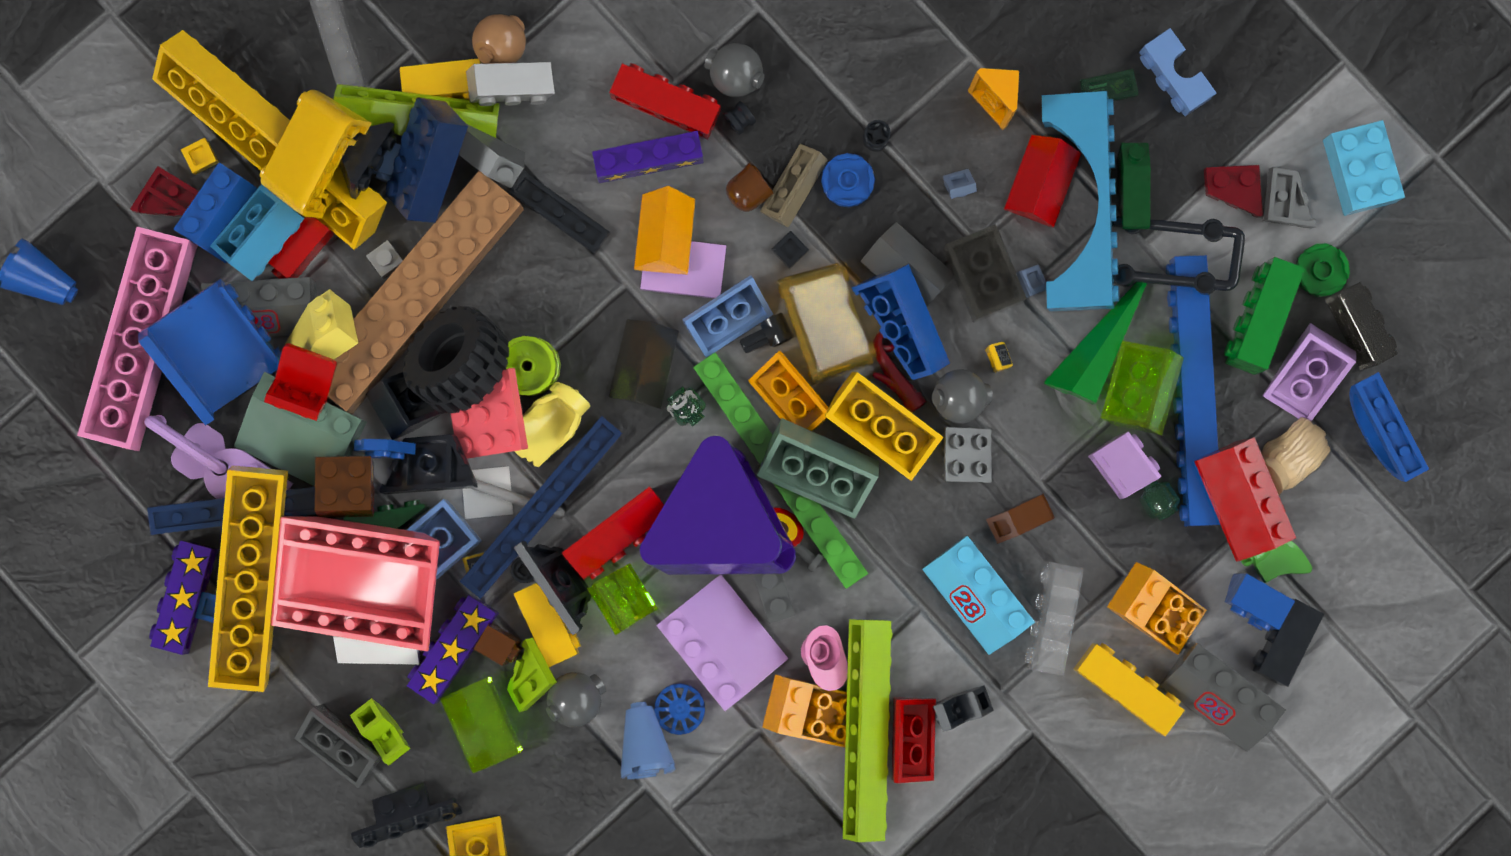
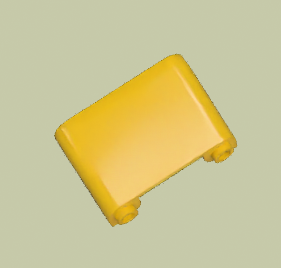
(311, 152)

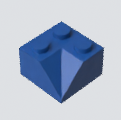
(1257, 602)

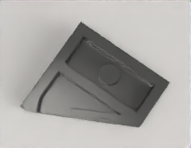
(1286, 199)

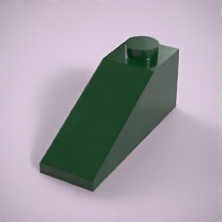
(1134, 185)

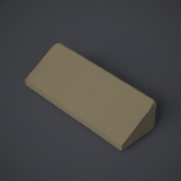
(794, 185)

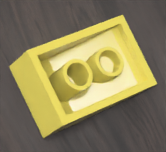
(325, 326)

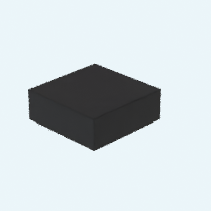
(790, 249)

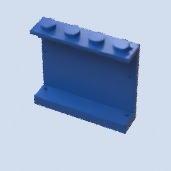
(211, 349)

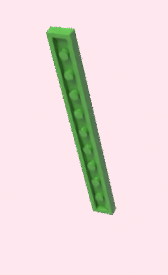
(757, 437)

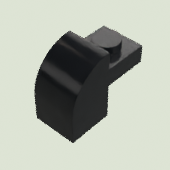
(962, 708)

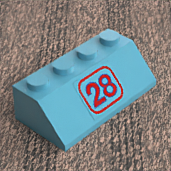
(978, 595)

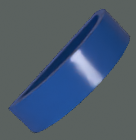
(1385, 428)

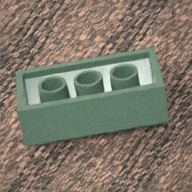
(818, 468)

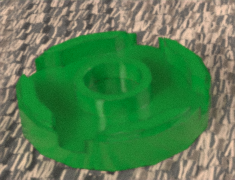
(1324, 270)

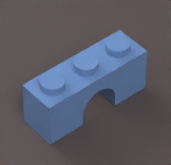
(1186, 93)

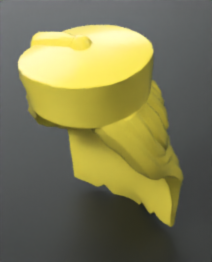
(552, 422)

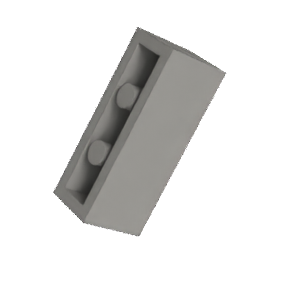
(510, 83)

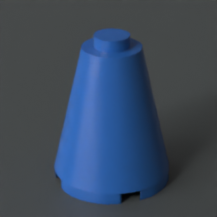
(36, 276)

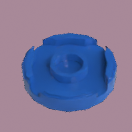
(848, 180)

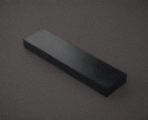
(559, 212)

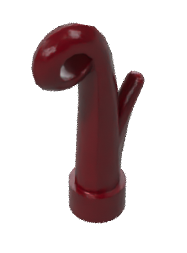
(894, 378)

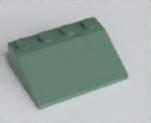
(292, 440)

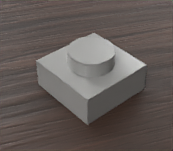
(384, 259)

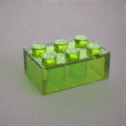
(1142, 387)

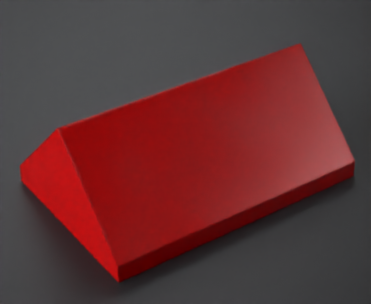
(1043, 179)
(913, 740)

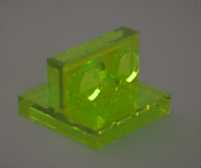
(622, 598)

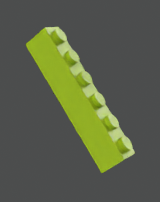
(394, 106)

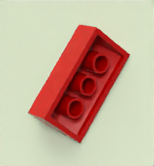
(1245, 499)
(614, 535)

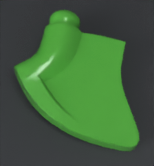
(1280, 561)

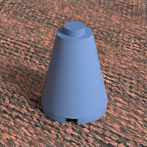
(644, 744)

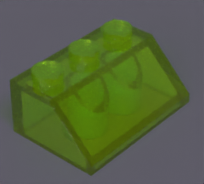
(481, 725)

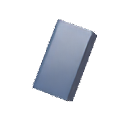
(727, 316)

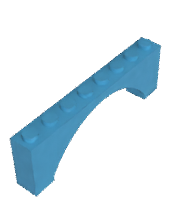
(1089, 280)

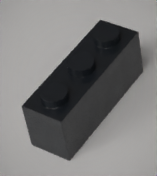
(1288, 644)

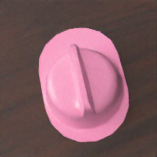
(825, 658)

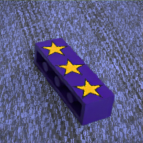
(648, 157)
(184, 589)
(452, 648)

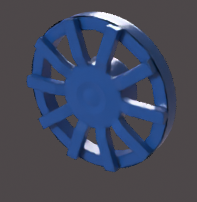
(679, 708)

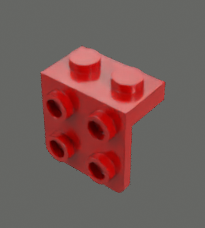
(301, 382)

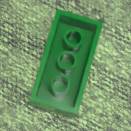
(1263, 315)

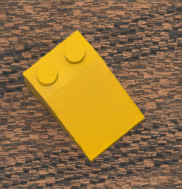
(477, 838)

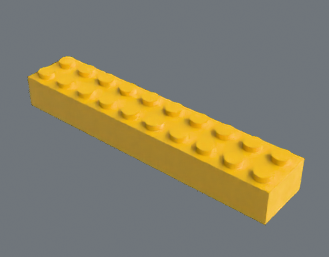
(253, 127)

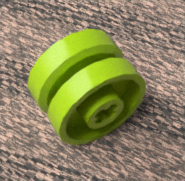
(544, 361)

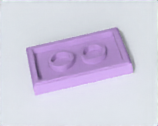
(703, 276)

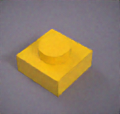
(199, 156)

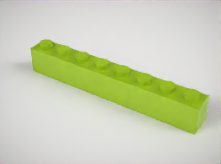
(867, 730)

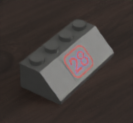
(275, 302)
(1222, 697)

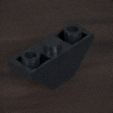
(366, 156)

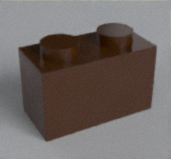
(499, 645)

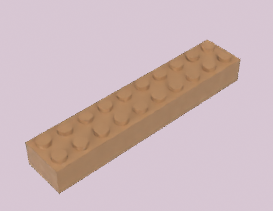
(422, 286)

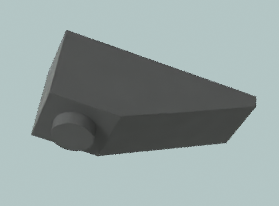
(492, 156)

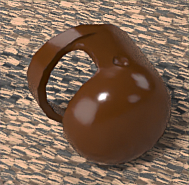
(748, 189)

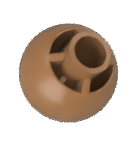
(499, 39)

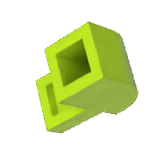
(381, 730)

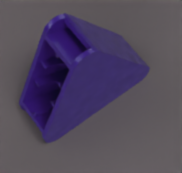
(718, 520)

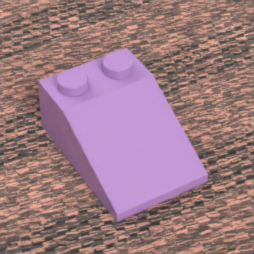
(1310, 373)

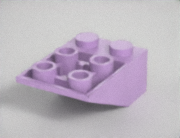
(1125, 464)

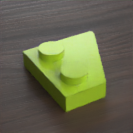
(530, 677)

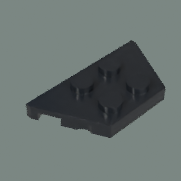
(435, 466)
(558, 581)

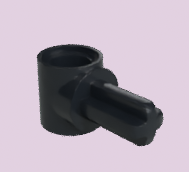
(773, 331)

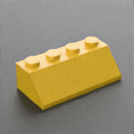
(882, 425)

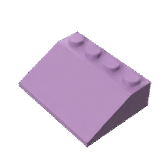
(722, 642)

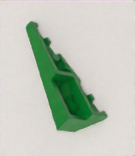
(1090, 362)

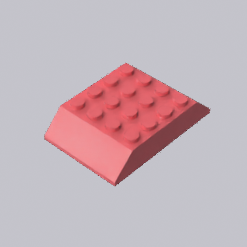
(355, 581)

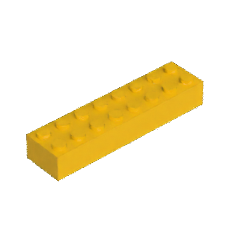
(247, 578)

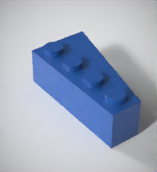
(904, 320)

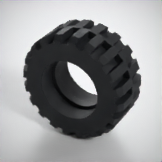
(456, 359)

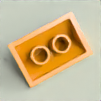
(997, 93)
(665, 231)
(789, 393)

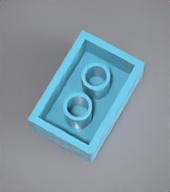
(1363, 168)

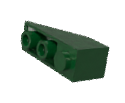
(391, 517)

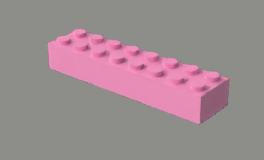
(125, 372)

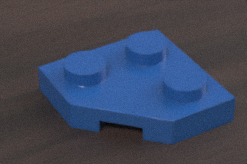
(384, 448)

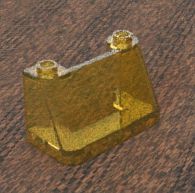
(826, 322)

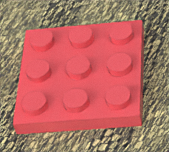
(494, 423)

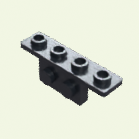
(402, 813)

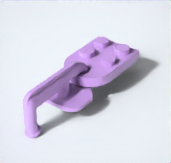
(203, 454)

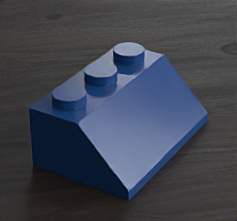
(214, 207)

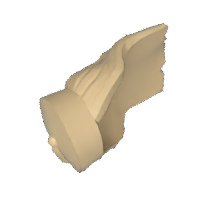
(1295, 454)

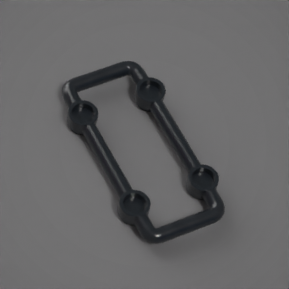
(1204, 282)

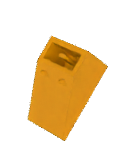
(1157, 607)
(806, 711)

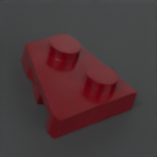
(1236, 187)
(164, 195)

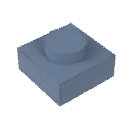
(959, 183)

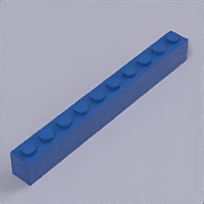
(1195, 388)

